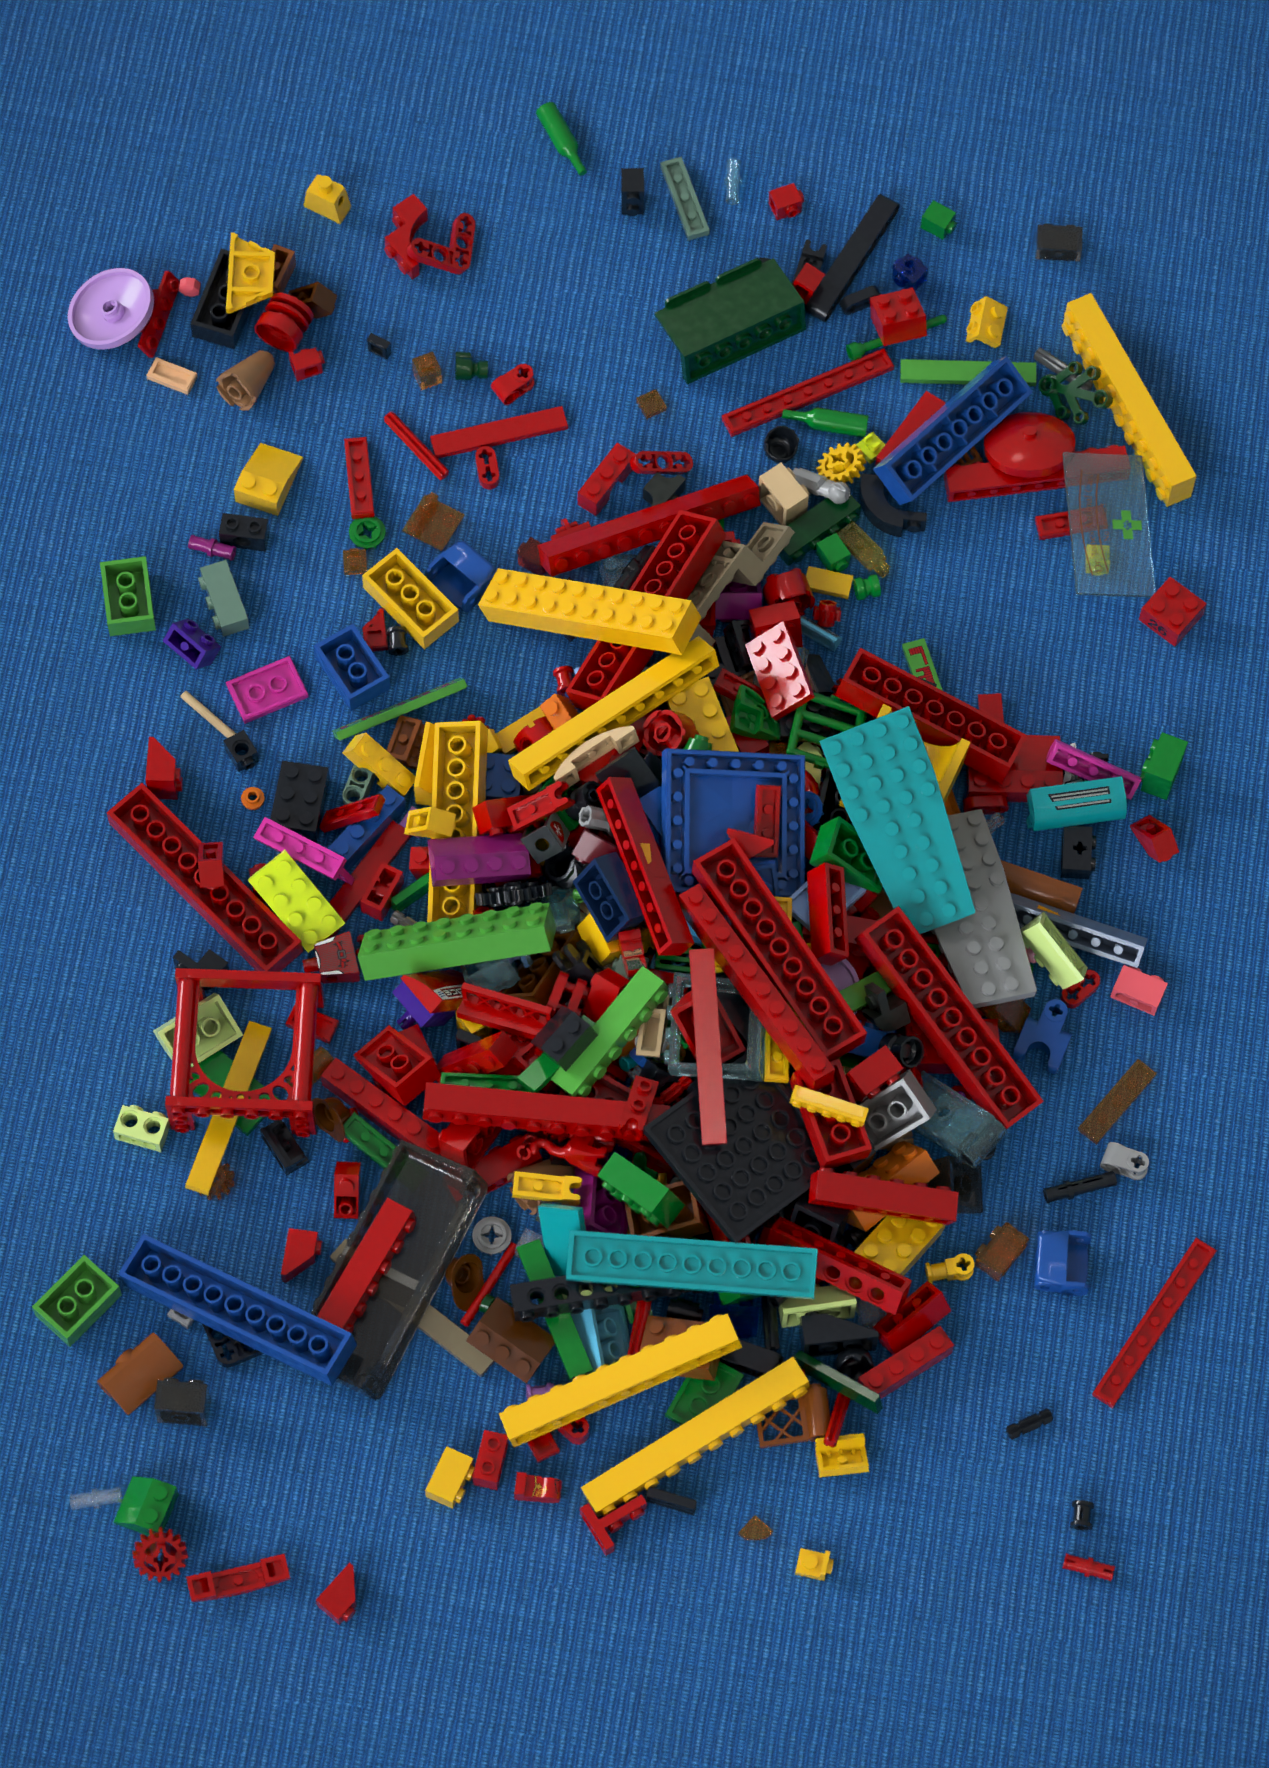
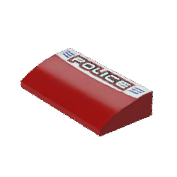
(437, 989)

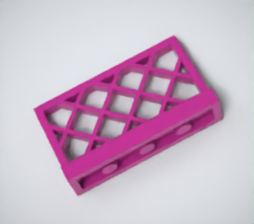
(303, 850)

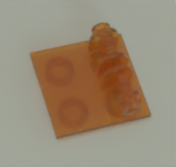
(433, 522)

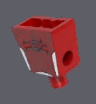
(334, 960)

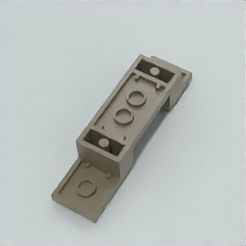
(738, 564)

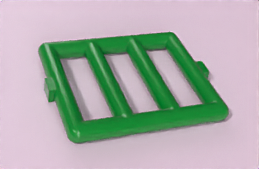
(801, 713)

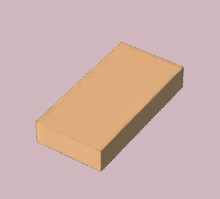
(172, 376)

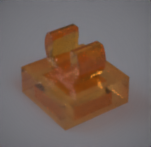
(354, 561)

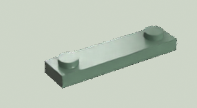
(684, 198)

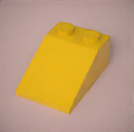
(267, 479)

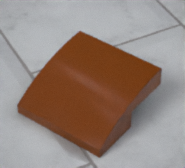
(407, 741)

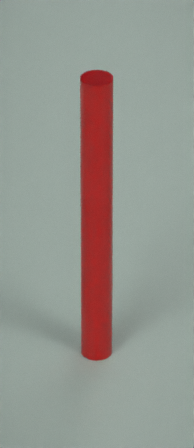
(489, 1284)

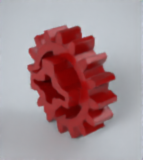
(149, 1549)

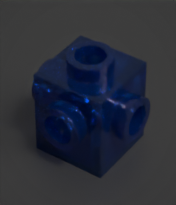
(909, 272)

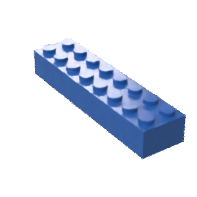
(952, 430)

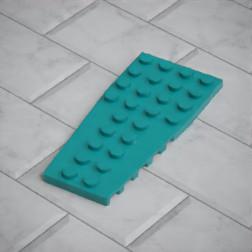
(901, 817)

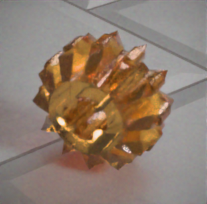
(225, 1180)

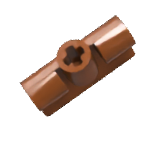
(137, 1371)

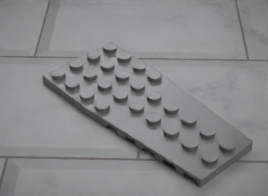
(988, 946)

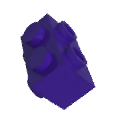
(192, 643)

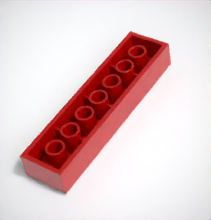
(938, 715)

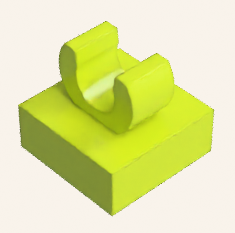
(870, 446)

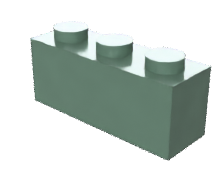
(223, 598)

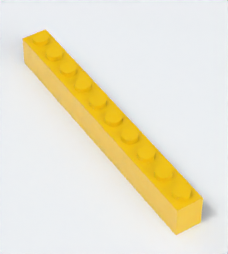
(614, 711)
(620, 1380)
(695, 1437)

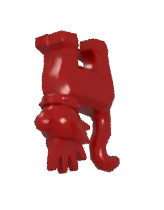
(578, 1151)

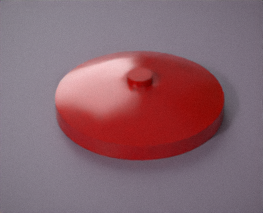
(1029, 444)

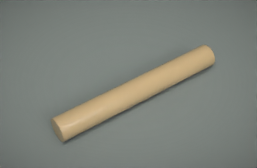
(207, 714)

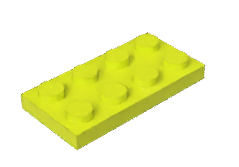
(296, 900)

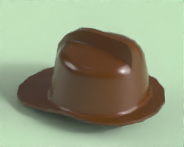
(331, 1116)
(465, 1279)

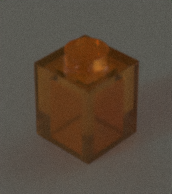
(427, 370)

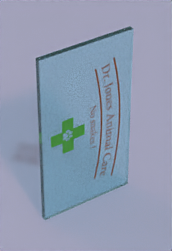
(1109, 525)

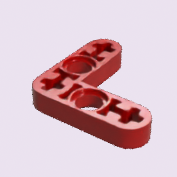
(451, 253)

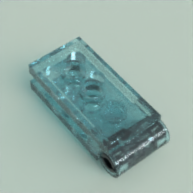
(959, 1124)

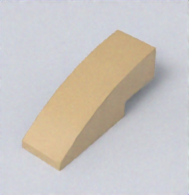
(652, 1033)

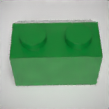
(146, 1505)

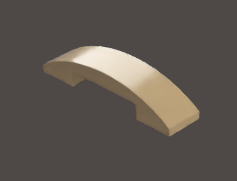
(591, 750)

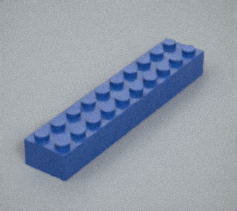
(237, 1309)

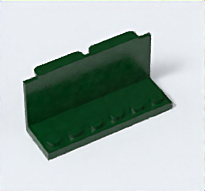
(732, 317)

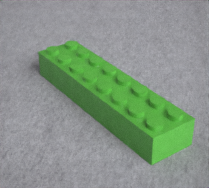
(457, 941)

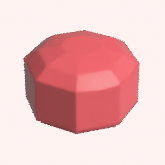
(189, 287)

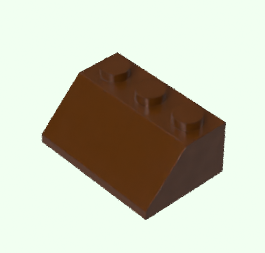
(512, 1344)

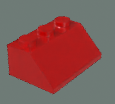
(729, 1039)

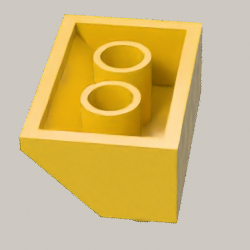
(424, 774)

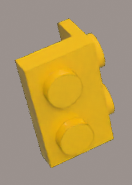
(986, 322)
(845, 1458)

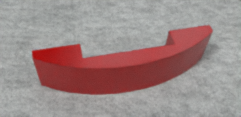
(238, 1580)

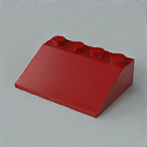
(1026, 772)

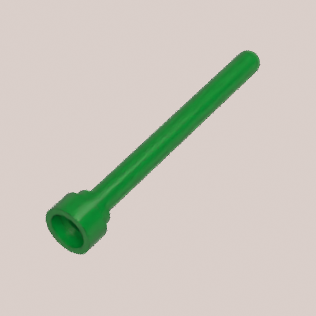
(857, 350)

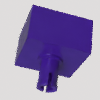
(416, 1011)

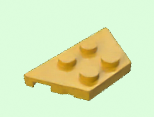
(248, 274)

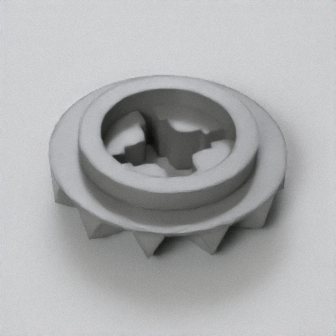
(483, 1228)

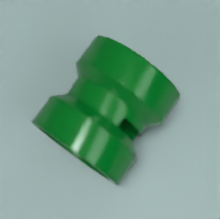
(866, 587)

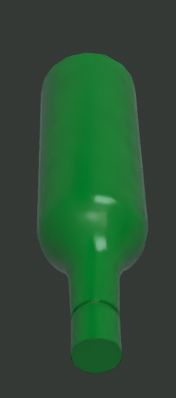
(560, 134)
(831, 421)

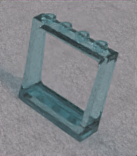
(750, 1070)

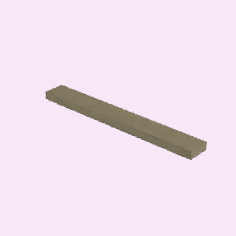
(445, 1334)

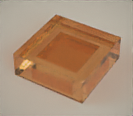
(651, 404)

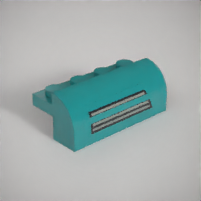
(1076, 804)

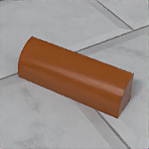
(1042, 888)

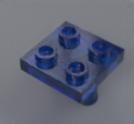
(742, 1317)

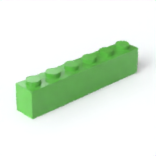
(614, 1030)

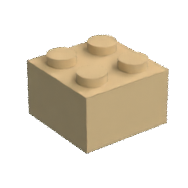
(783, 494)

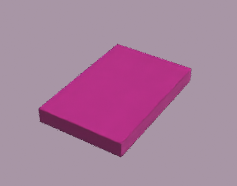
(267, 689)

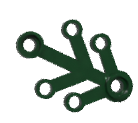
(1072, 391)

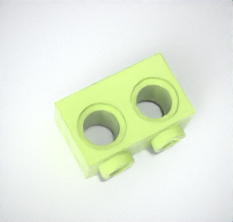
(139, 1133)

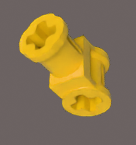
(950, 1269)

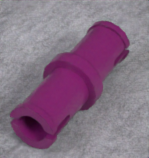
(212, 547)

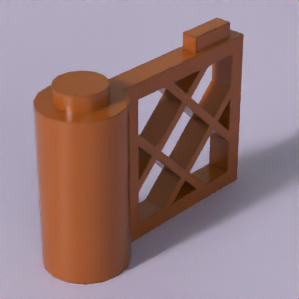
(814, 1419)

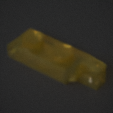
(864, 549)

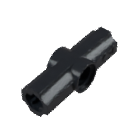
(634, 568)

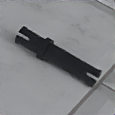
(1074, 1188)

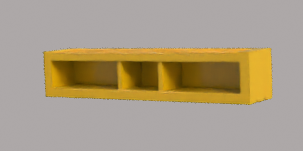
(828, 1106)

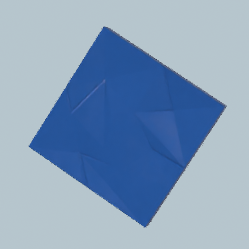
(716, 791)

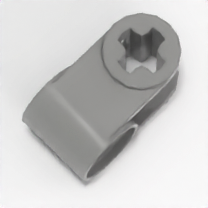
(1122, 1161)

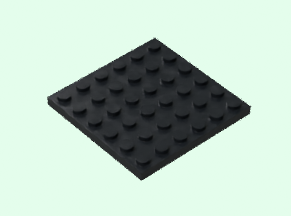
(758, 1169)

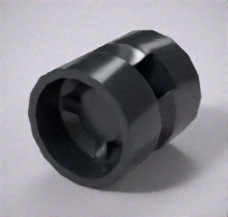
(583, 796)
(906, 1048)

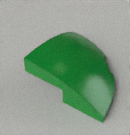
(751, 717)

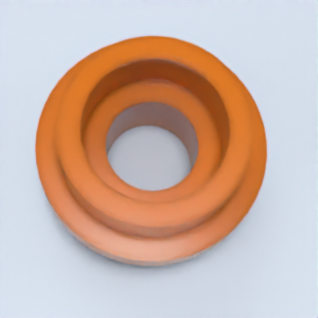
(252, 804)

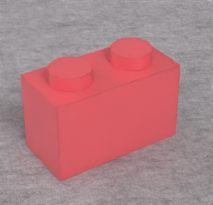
(1139, 989)

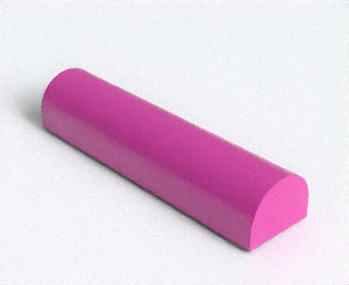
(1089, 766)

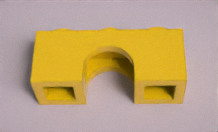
(371, 755)

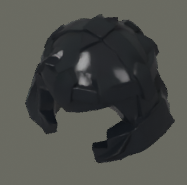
(563, 868)

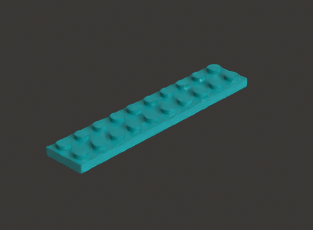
(691, 1264)

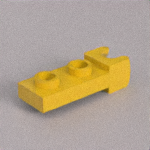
(546, 1188)

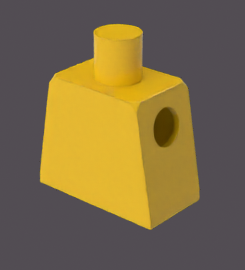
(327, 198)

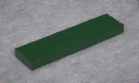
(839, 1382)

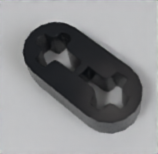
(858, 300)

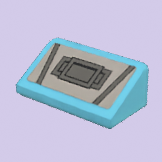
(820, 634)

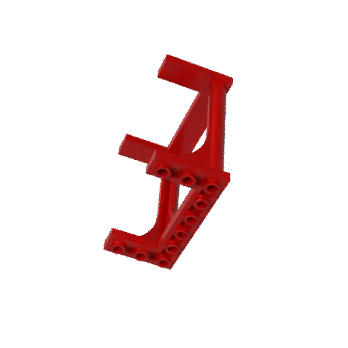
(298, 1106)

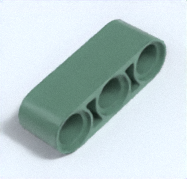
(356, 788)

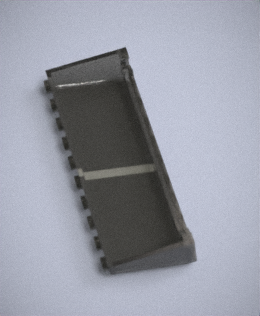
(444, 1203)

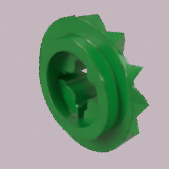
(371, 524)

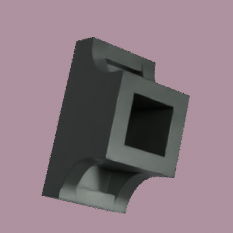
(663, 489)

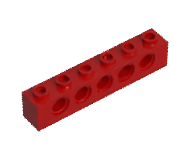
(845, 1268)

